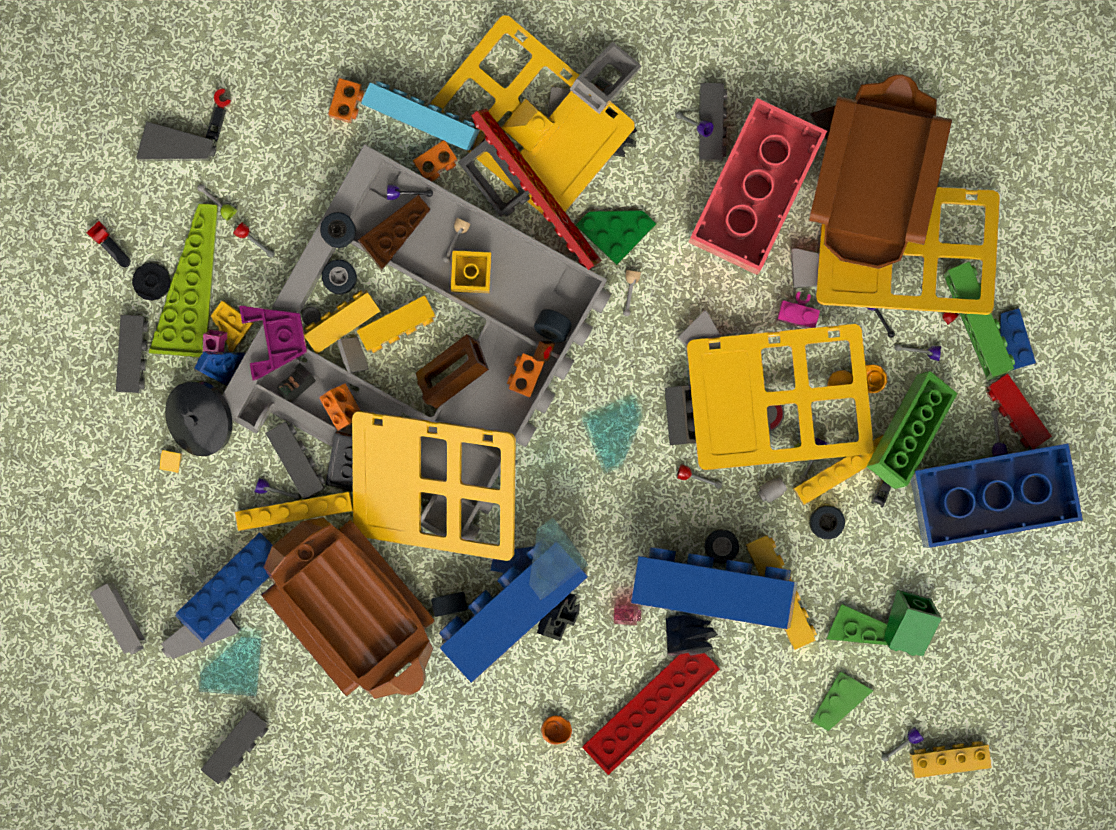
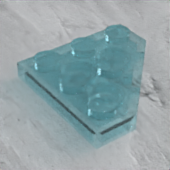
(613, 433)
(553, 559)
(234, 670)

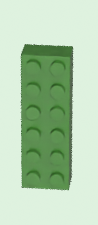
(980, 328)
(912, 430)

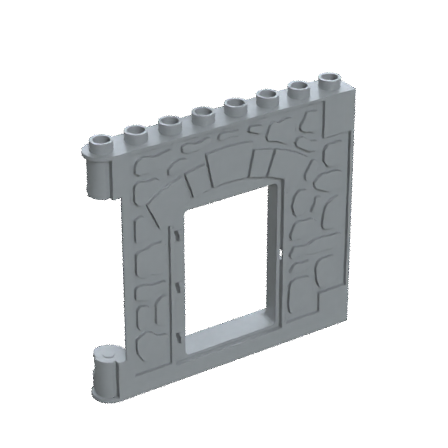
(522, 284)

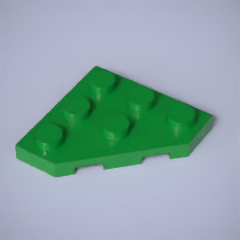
(616, 231)

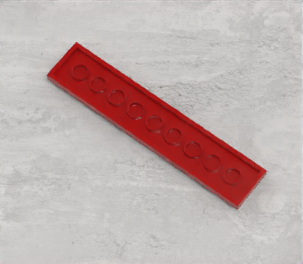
(540, 194)

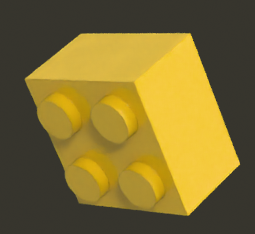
(471, 272)

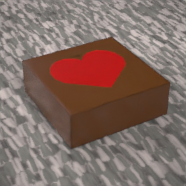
(543, 351)

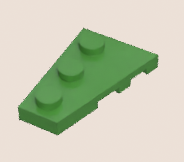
(856, 627)
(840, 700)

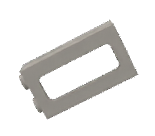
(618, 59)
(118, 618)

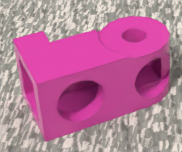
(214, 340)

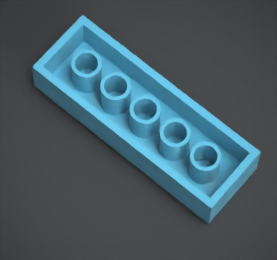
(423, 117)

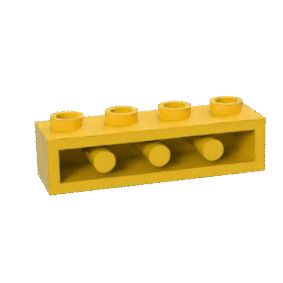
(341, 321)
(396, 324)
(950, 760)

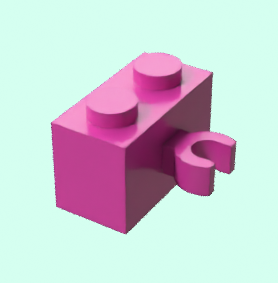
(798, 313)

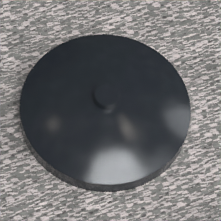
(198, 418)

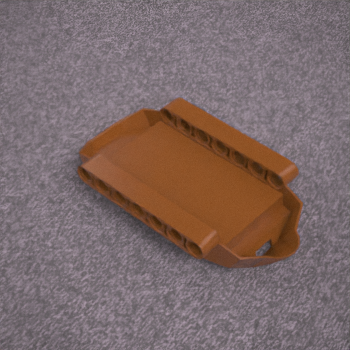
(880, 172)
(349, 609)

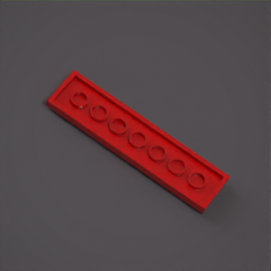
(649, 709)

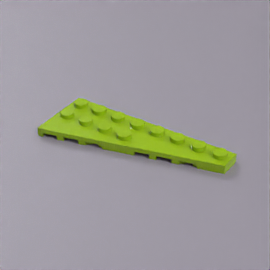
(189, 297)

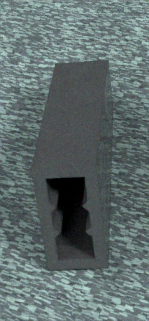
(168, 144)

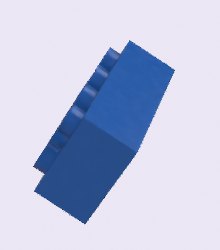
(996, 496)
(713, 591)
(500, 620)

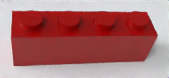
(1018, 411)

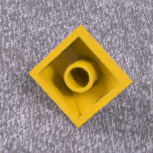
(528, 125)

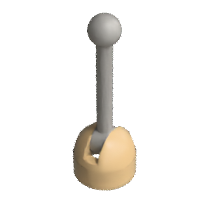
(460, 227)
(632, 278)

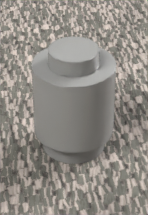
(772, 490)

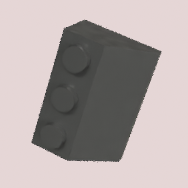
(680, 415)

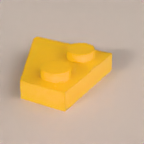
(229, 321)

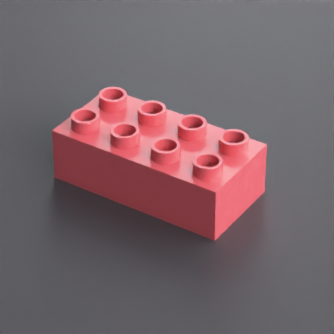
(757, 186)

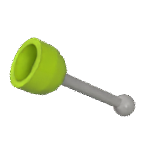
(227, 210)

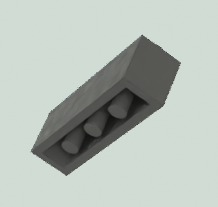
(711, 109)
(131, 354)
(295, 460)
(234, 746)

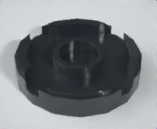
(155, 277)

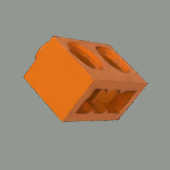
(340, 100)
(432, 156)
(530, 376)
(340, 406)

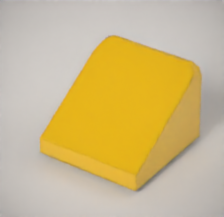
(170, 461)

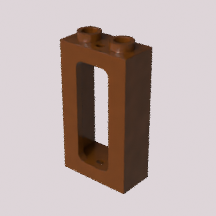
(459, 378)

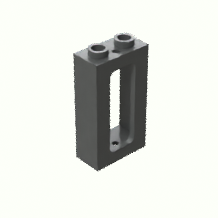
(483, 185)

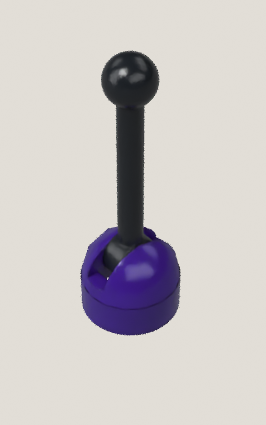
(394, 192)
(891, 334)

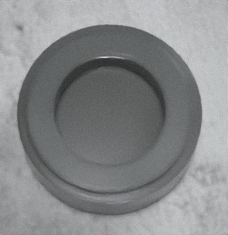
(311, 315)

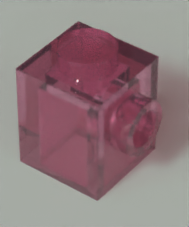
(626, 614)

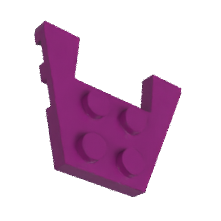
(283, 338)

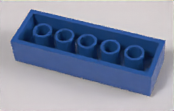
(227, 590)

